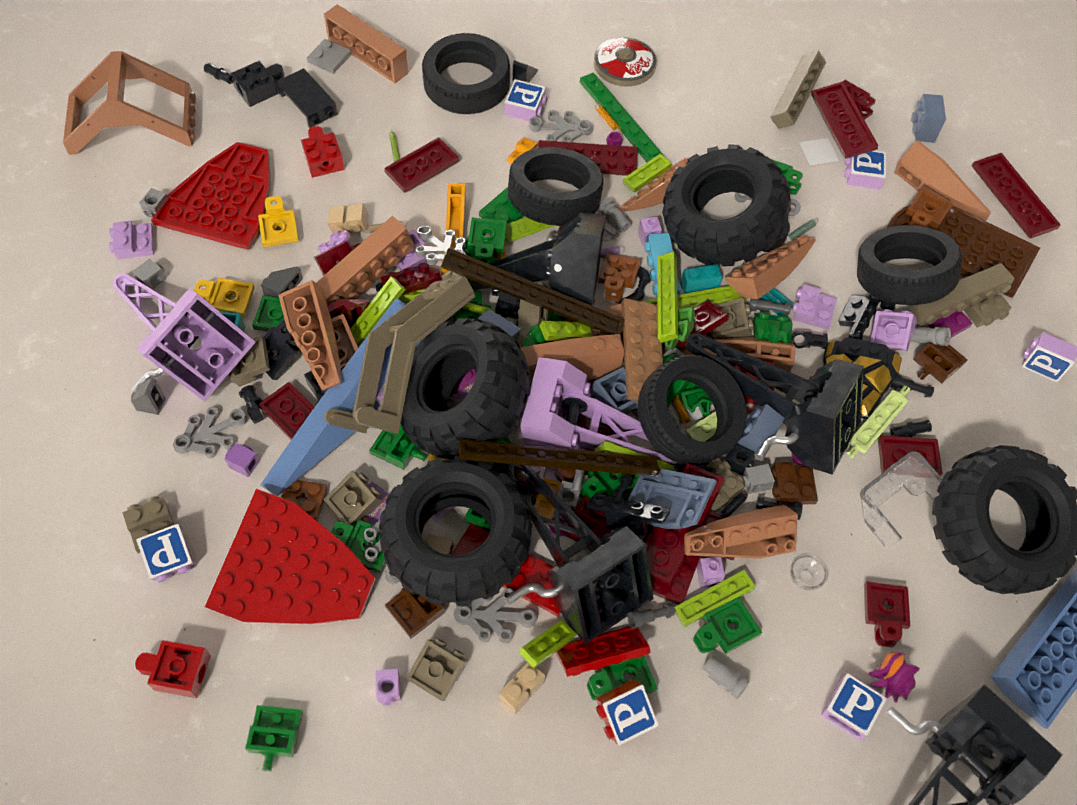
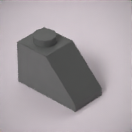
(281, 281)
(148, 397)

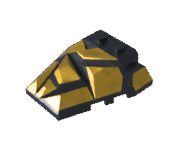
(879, 367)

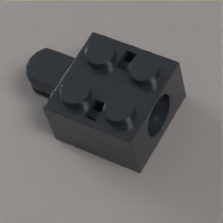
(256, 82)

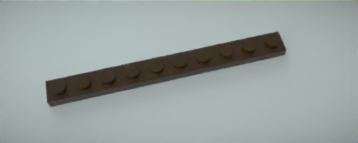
(531, 292)
(557, 457)

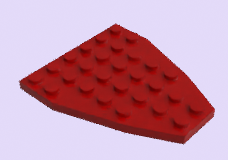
(221, 198)
(288, 569)

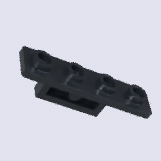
(858, 314)
(628, 513)

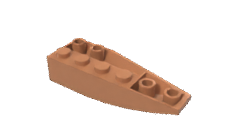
(769, 270)
(780, 353)
(746, 535)

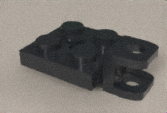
(283, 343)

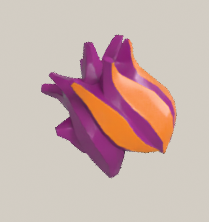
(895, 676)

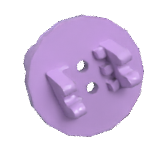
(335, 239)

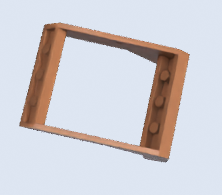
(115, 112)

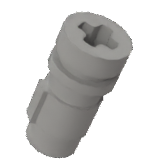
(615, 216)
(936, 335)
(723, 674)

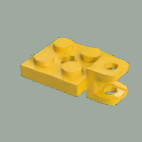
(276, 217)
(217, 294)

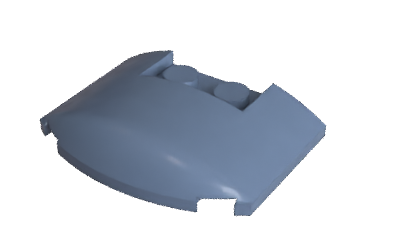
(680, 492)

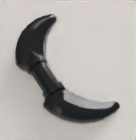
(644, 278)

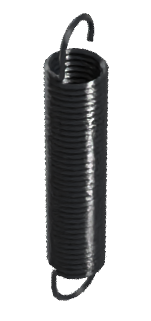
(733, 505)

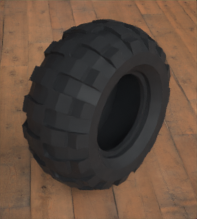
(720, 173)
(490, 404)
(967, 528)
(464, 576)

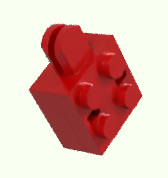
(322, 152)
(173, 670)

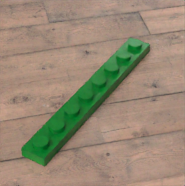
(628, 126)

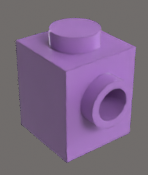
(241, 459)

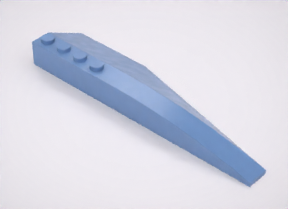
(317, 437)
(1043, 663)

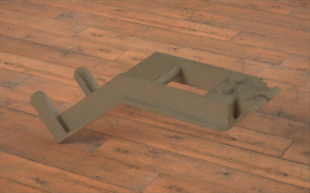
(403, 330)

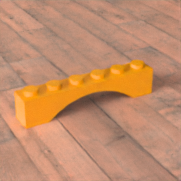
(455, 211)

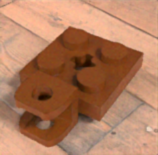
(922, 216)
(616, 281)
(312, 492)

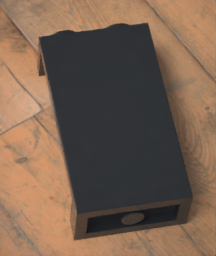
(307, 97)

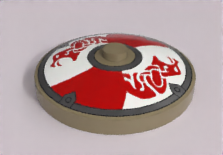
(625, 61)

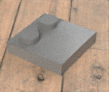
(329, 56)

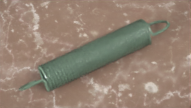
(803, 229)

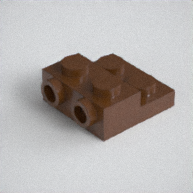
(793, 483)

